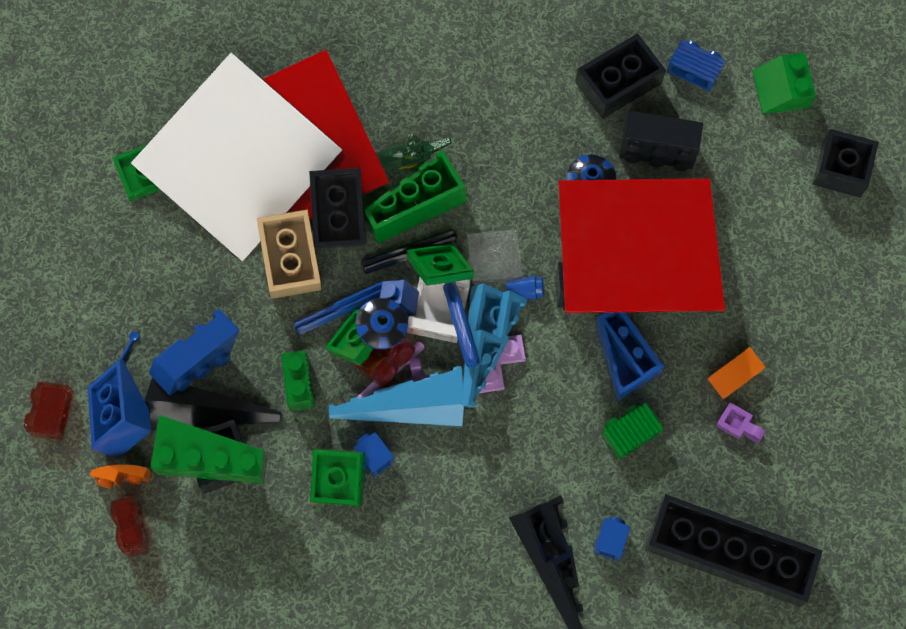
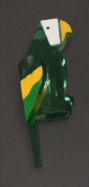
(409, 153)

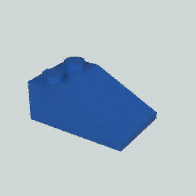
(116, 412)

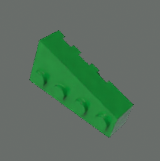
(417, 199)
(197, 453)

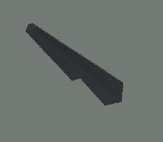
(203, 408)
(551, 555)

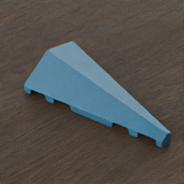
(490, 321)
(426, 401)

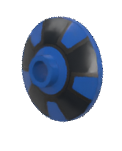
(581, 166)
(379, 335)

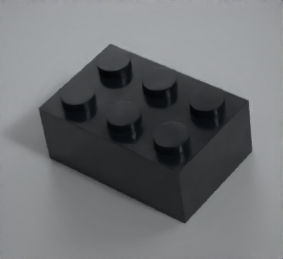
(620, 76)
(661, 140)
(337, 208)

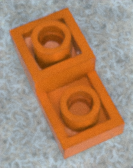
(736, 372)
(113, 475)

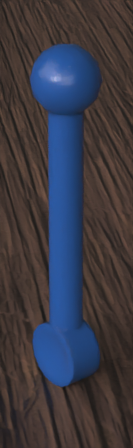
(133, 336)

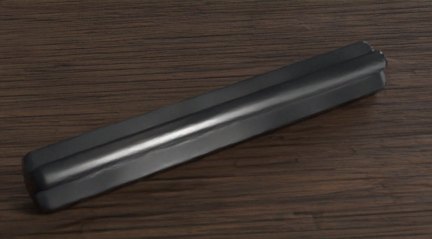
(399, 254)

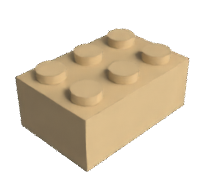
(289, 254)

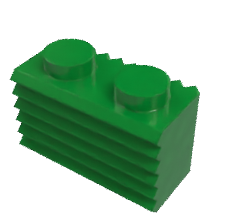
(297, 380)
(632, 430)

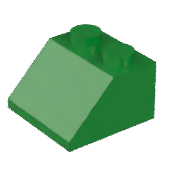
(784, 84)

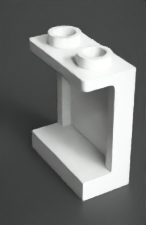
(433, 313)

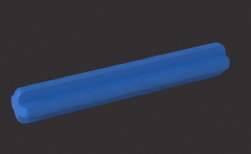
(337, 309)
(461, 324)

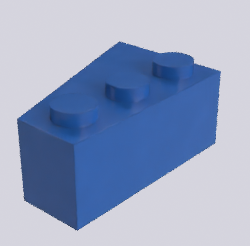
(626, 354)
(197, 355)

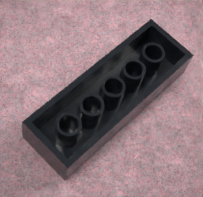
(734, 550)

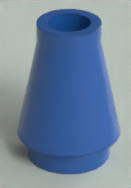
(528, 287)

